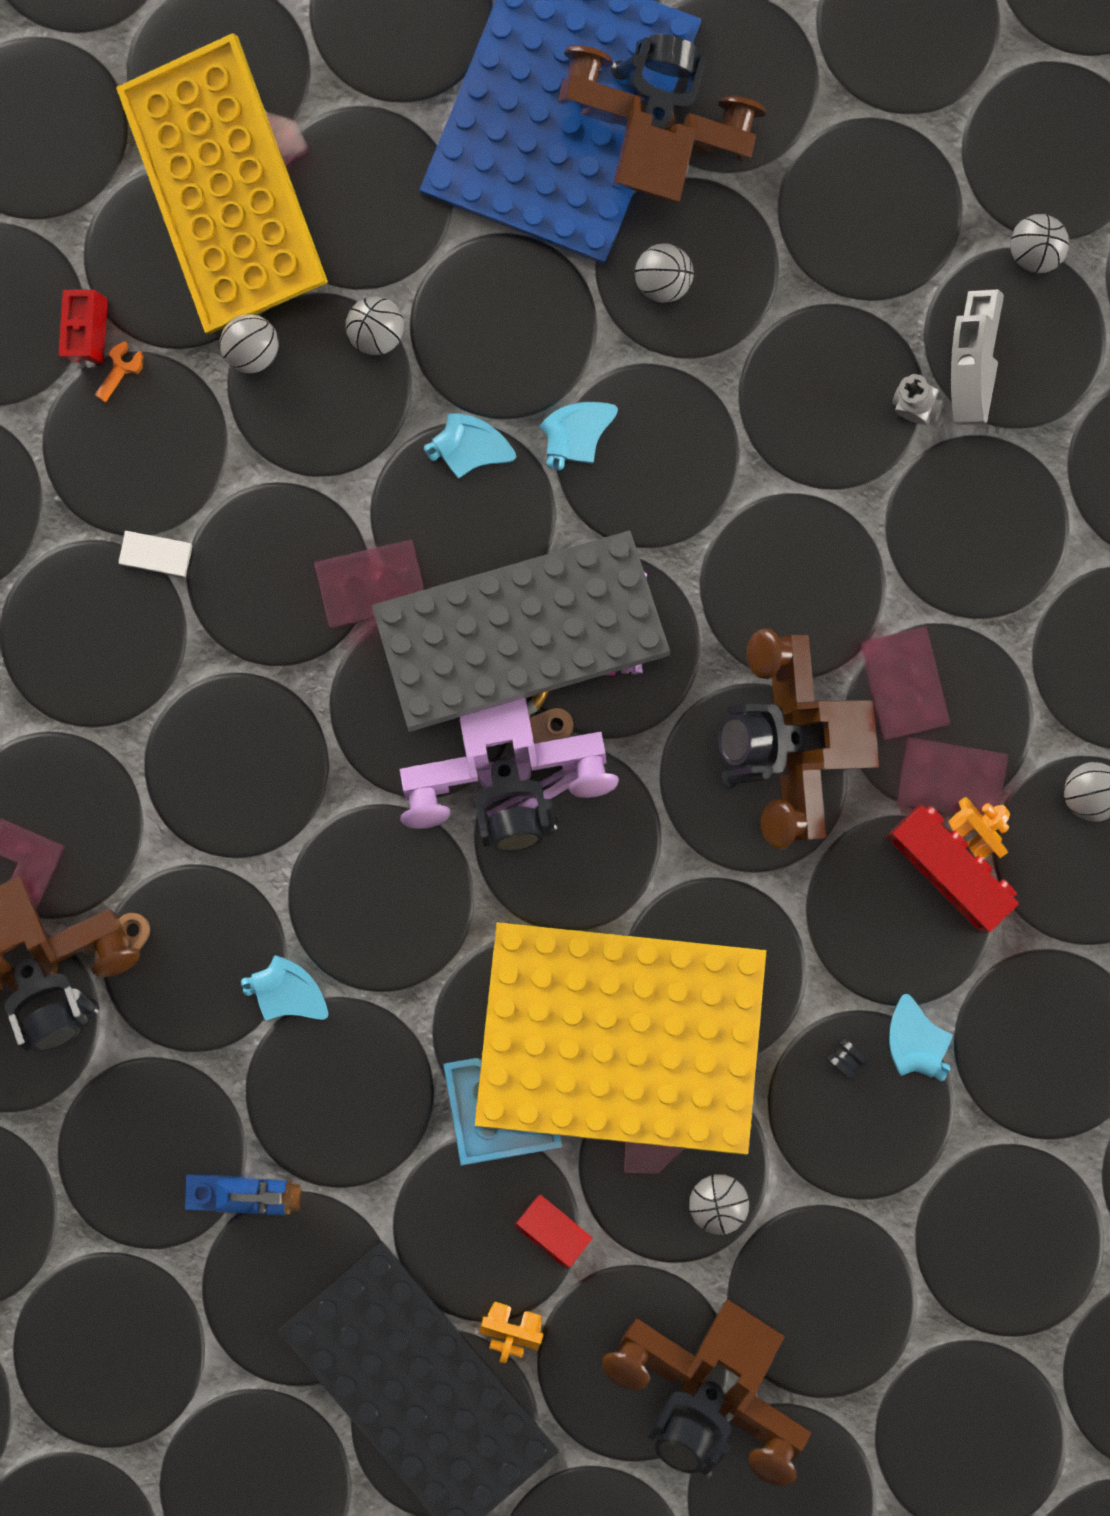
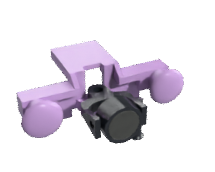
(514, 827)

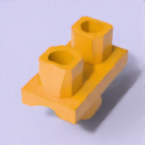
(971, 819)
(526, 1335)

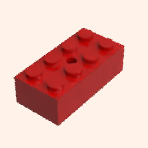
(952, 869)

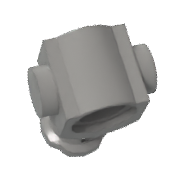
(917, 400)

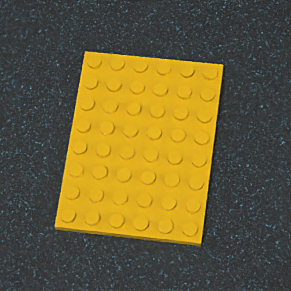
(621, 1038)

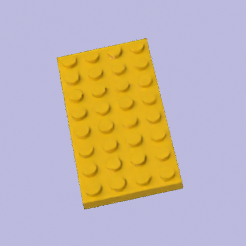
(221, 184)

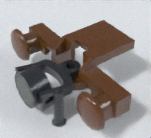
(657, 148)
(752, 738)
(20, 924)
(742, 1347)

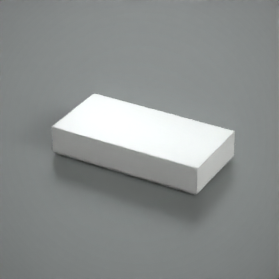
(155, 554)

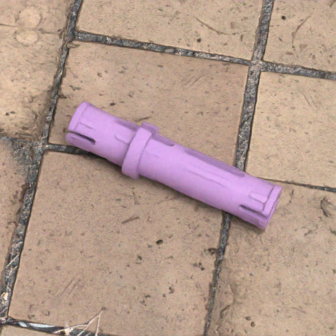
(551, 787)

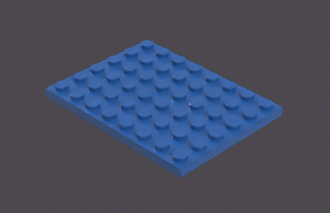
(522, 153)

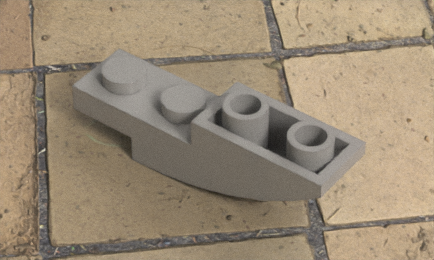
(972, 357)

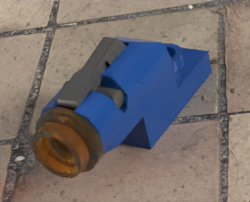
(242, 1194)

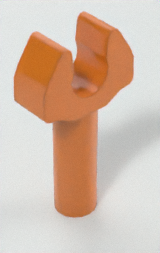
(119, 370)

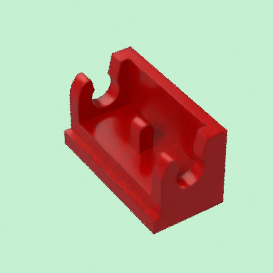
(83, 326)
(553, 1232)

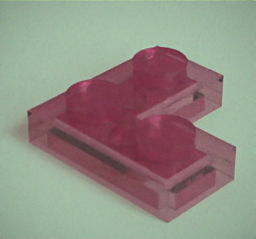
(33, 853)

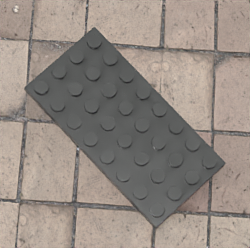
(520, 630)

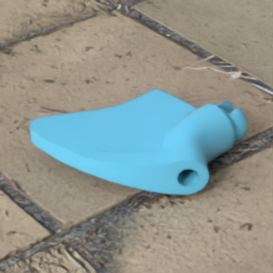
(575, 432)
(469, 444)
(286, 990)
(917, 1042)

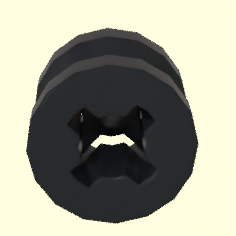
(847, 1059)

